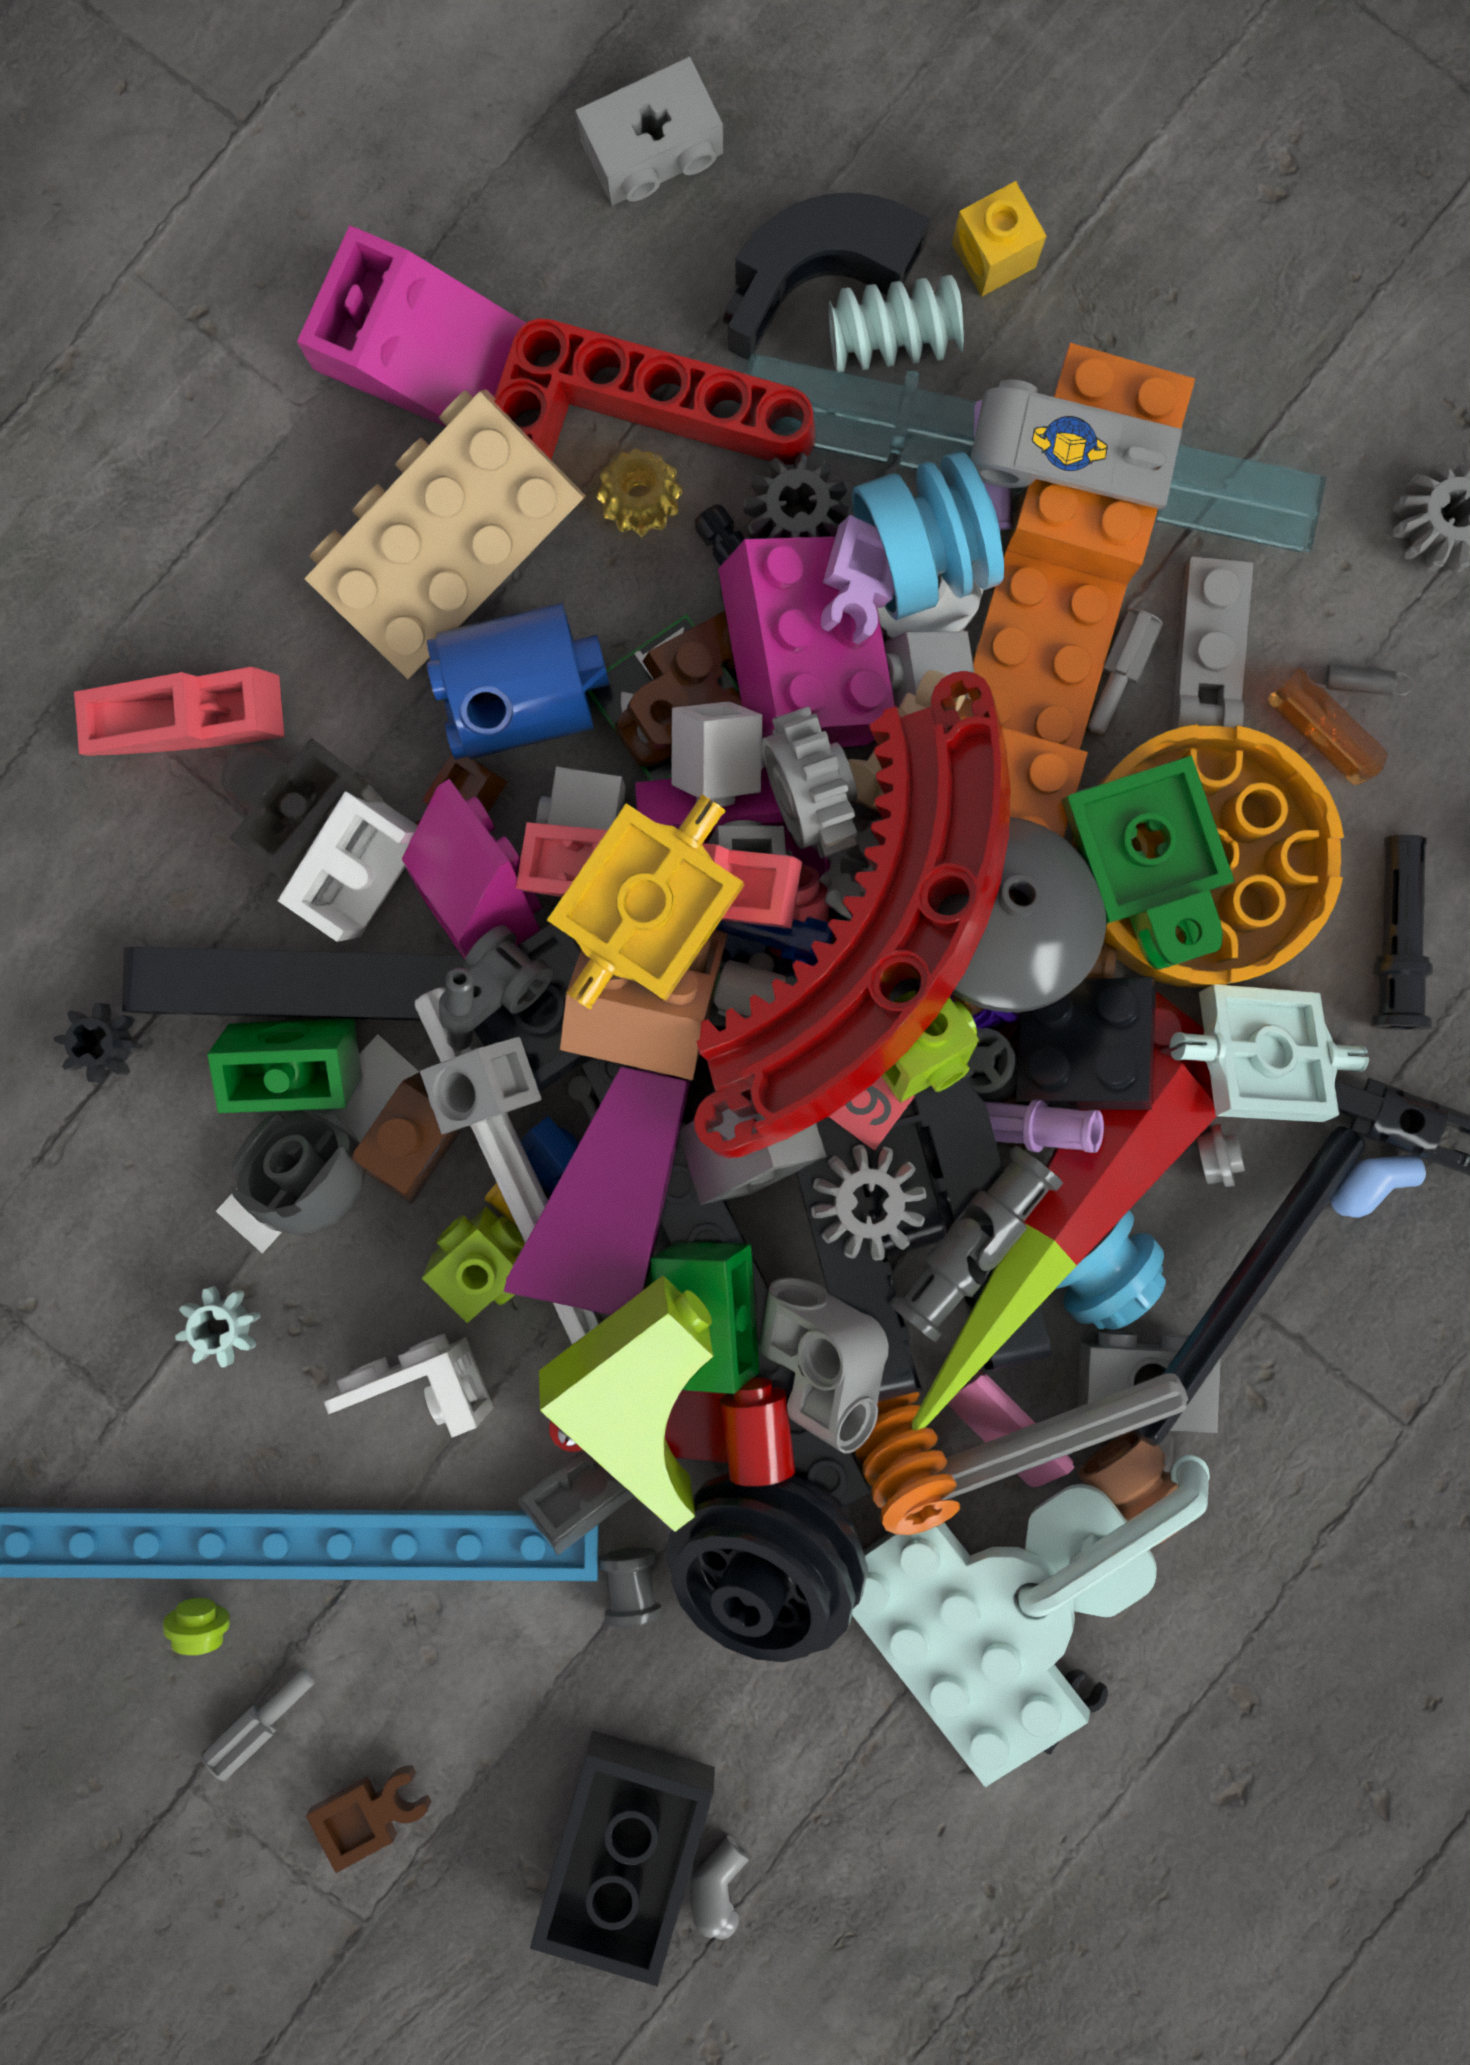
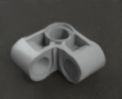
(834, 1358)

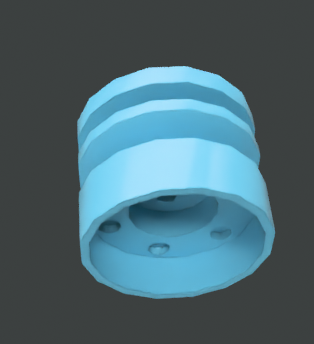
(941, 531)

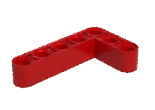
(630, 393)

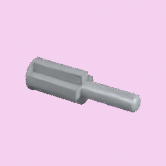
(1125, 663)
(253, 1729)

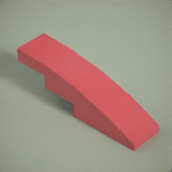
(557, 853)

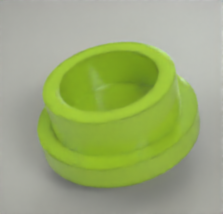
(196, 1626)

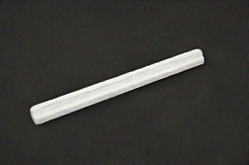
(506, 1161)

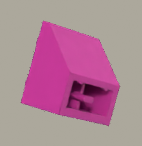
(467, 872)

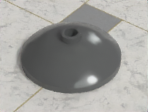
(1040, 949)

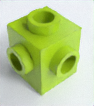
(938, 1055)
(474, 1262)

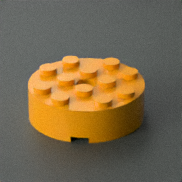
(1278, 841)

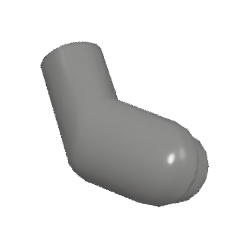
(709, 1889)

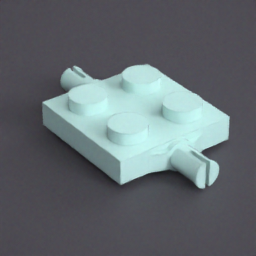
(1268, 1053)

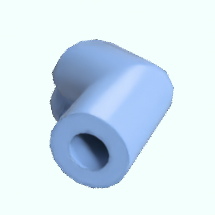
(1373, 1180)

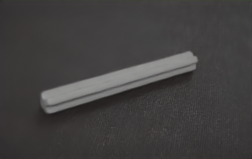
(1066, 1433)

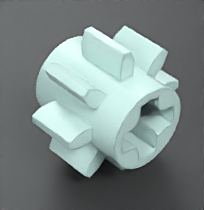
(217, 1343)

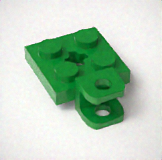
(1159, 890)

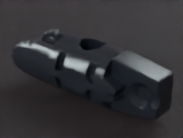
(1378, 1113)

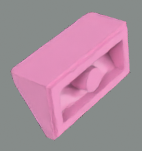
(995, 1414)

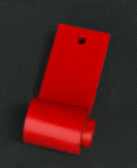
(739, 1429)

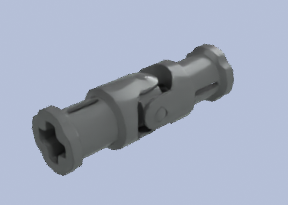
(967, 1254)

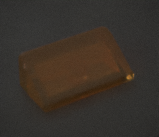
(1328, 728)

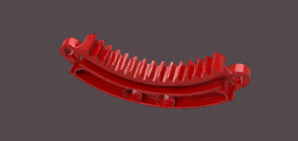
(836, 1026)

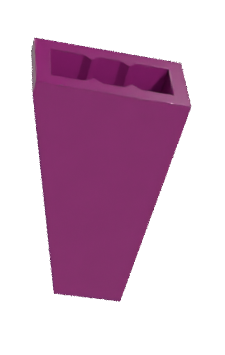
(609, 1203)

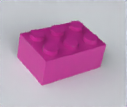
(783, 654)

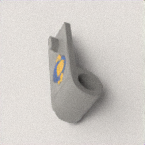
(1072, 445)

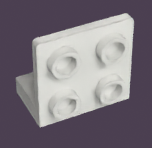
(456, 1387)

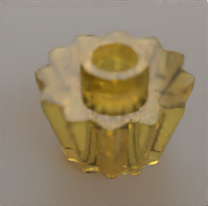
(644, 511)

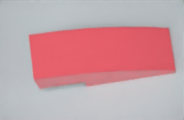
(179, 712)

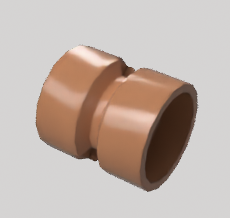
(1129, 1474)

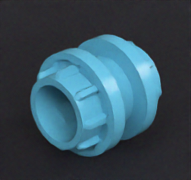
(1116, 1279)

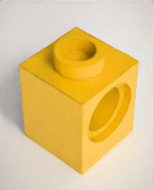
(998, 238)

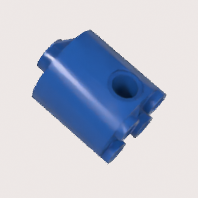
(514, 681)

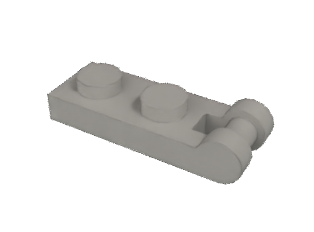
(1212, 641)

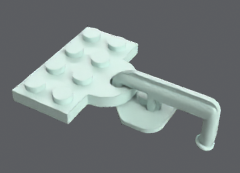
(988, 1655)

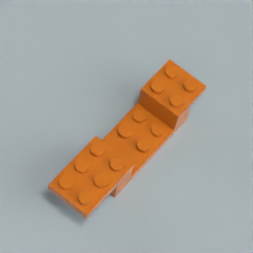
(1064, 593)

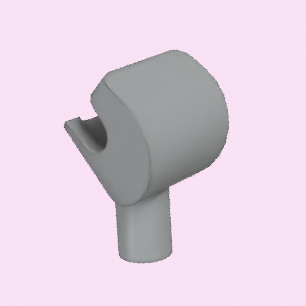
(743, 981)

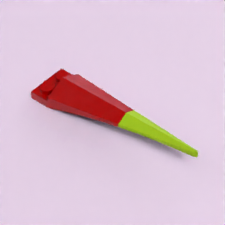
(1086, 1207)

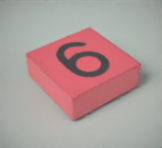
(871, 1114)

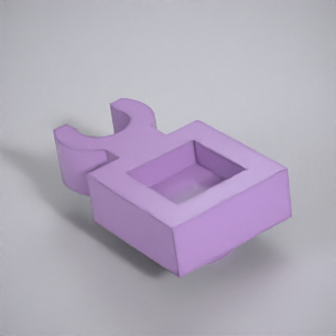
(861, 574)

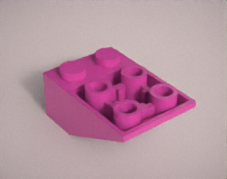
(404, 329)

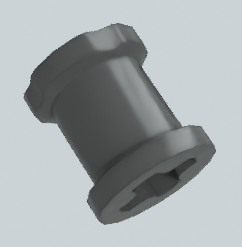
(630, 1587)

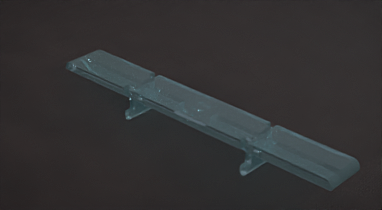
(1206, 489)

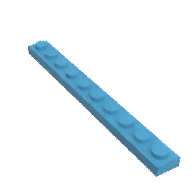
(286, 1545)

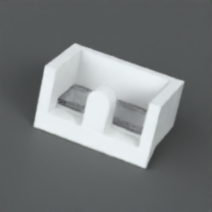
(349, 867)

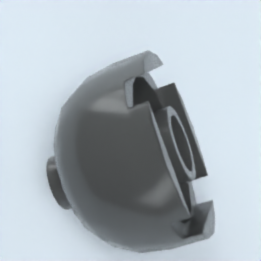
(298, 1171)

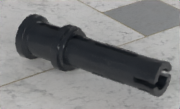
(1402, 966)

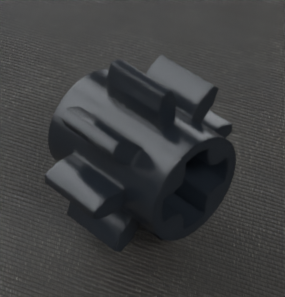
(80, 1042)

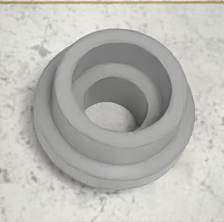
(1220, 1156)

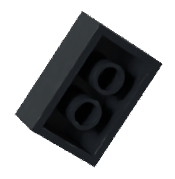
(624, 1858)

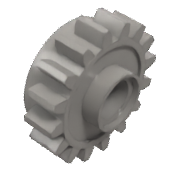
(811, 783)

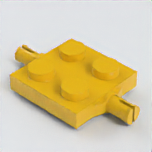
(646, 902)

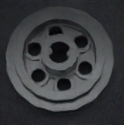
(768, 1567)

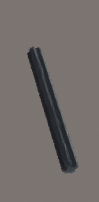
(1259, 1269)

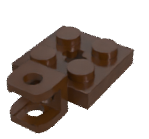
(683, 675)

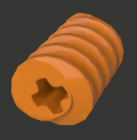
(905, 1471)

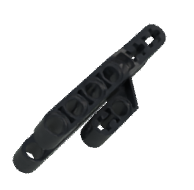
(961, 1162)

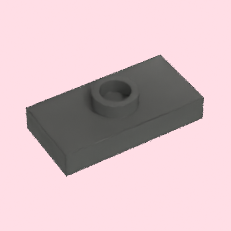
(573, 1501)

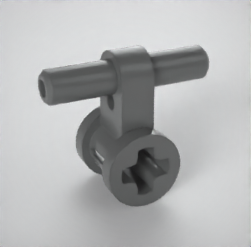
(492, 976)

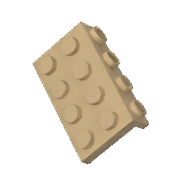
(442, 531)

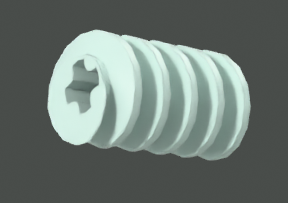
(896, 322)

